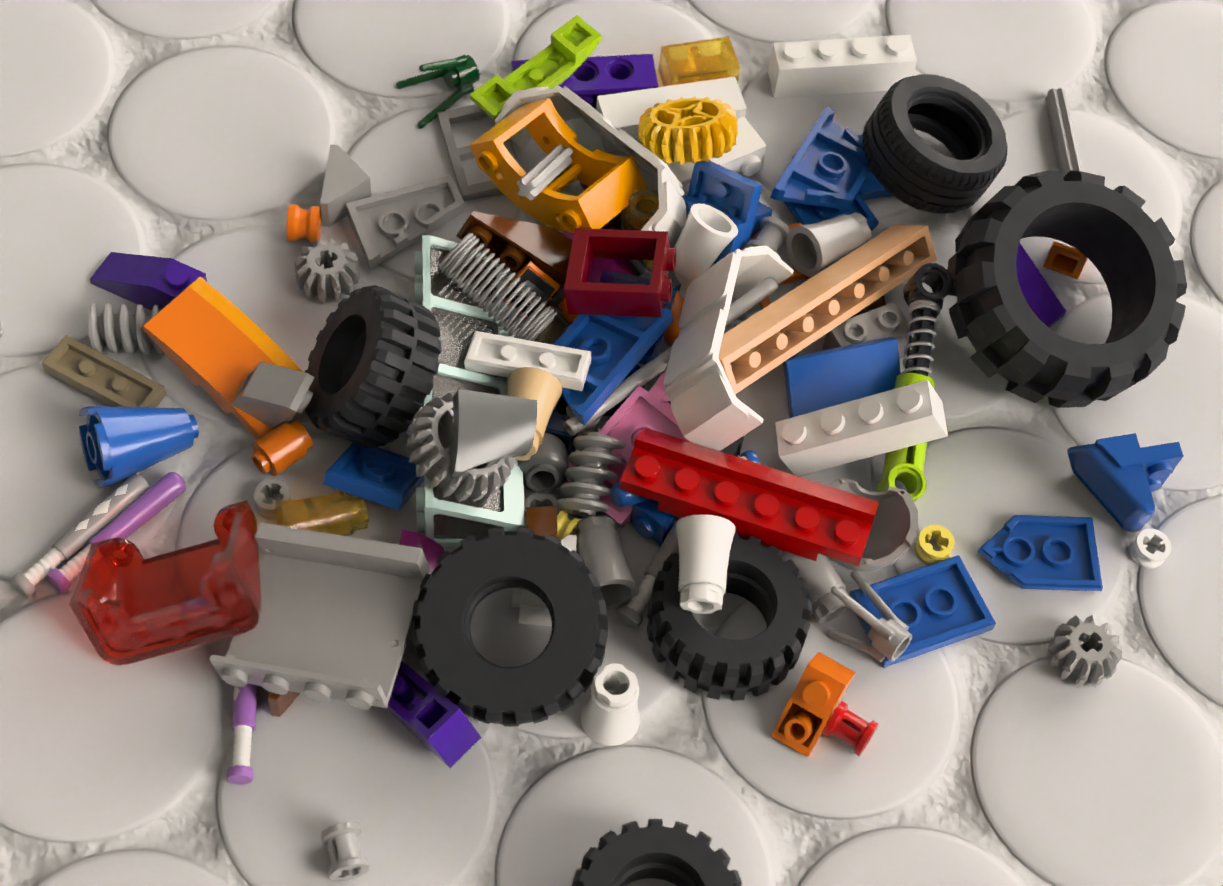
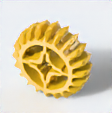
(688, 130)

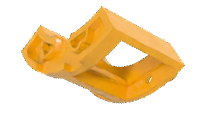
(608, 176)

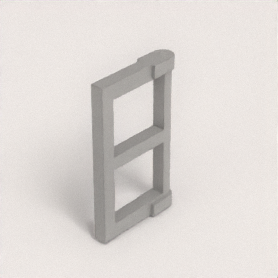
(458, 154)

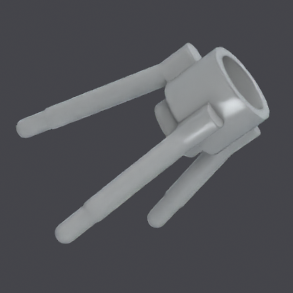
(887, 637)

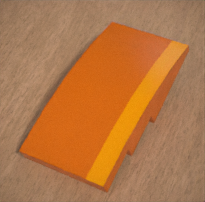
(215, 346)

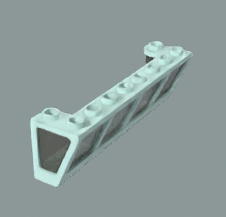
(458, 318)

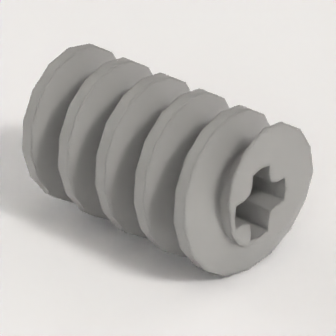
(121, 329)
(589, 474)

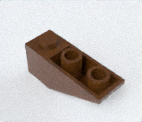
(521, 242)

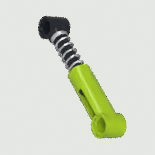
(908, 463)

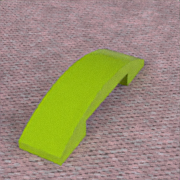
(551, 66)

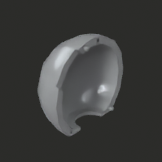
(892, 527)

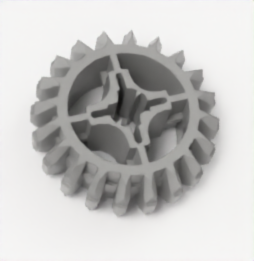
(429, 442)

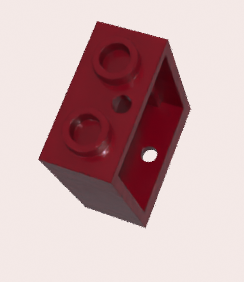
(612, 298)

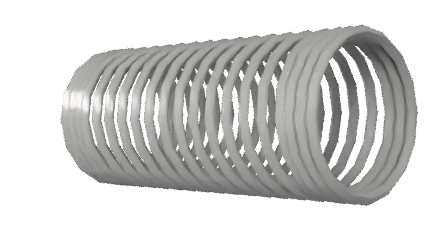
(455, 259)

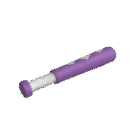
(130, 520)
(243, 725)

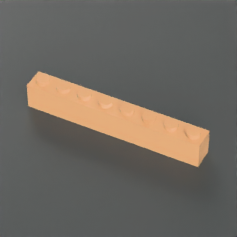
(823, 303)

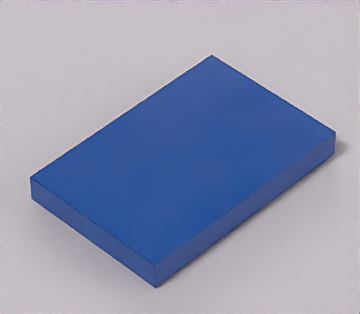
(840, 375)
(935, 603)

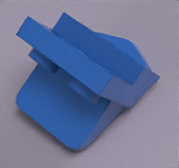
(730, 194)
(1125, 475)

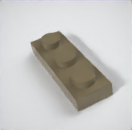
(101, 376)

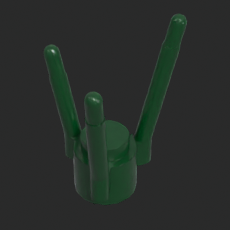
(456, 72)

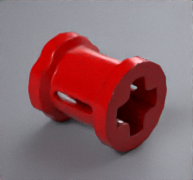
(850, 728)

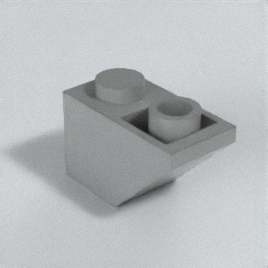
(273, 393)

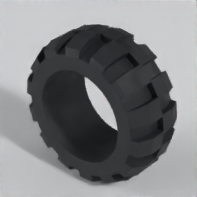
(1120, 243)

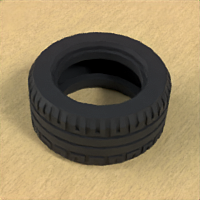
(917, 171)

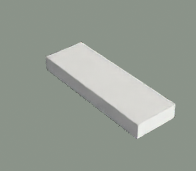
(504, 354)

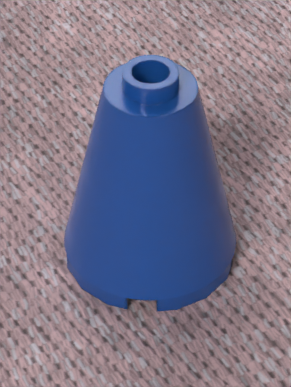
(133, 439)

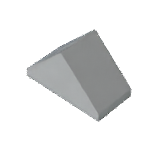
(342, 184)

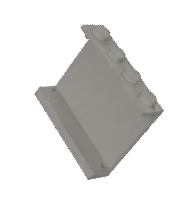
(328, 617)

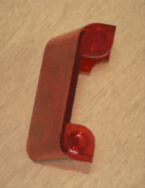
(174, 599)

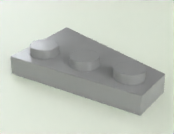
(401, 217)

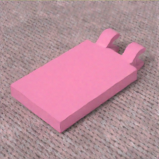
(637, 412)

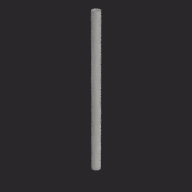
(660, 362)

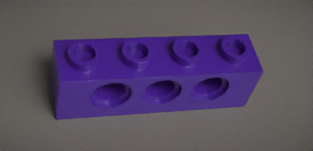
(608, 75)

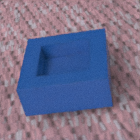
(650, 521)

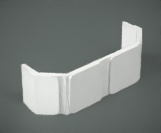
(672, 207)
(694, 376)

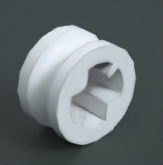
(1142, 556)

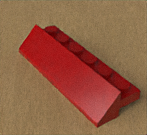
(757, 499)

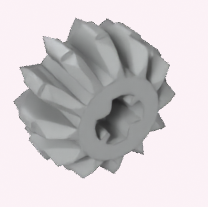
(327, 270)
(1085, 651)

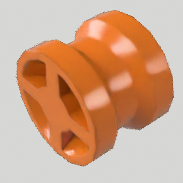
(303, 223)

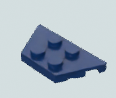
(826, 167)
(615, 349)

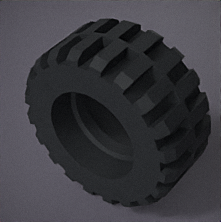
(372, 366)
(725, 664)
(656, 854)

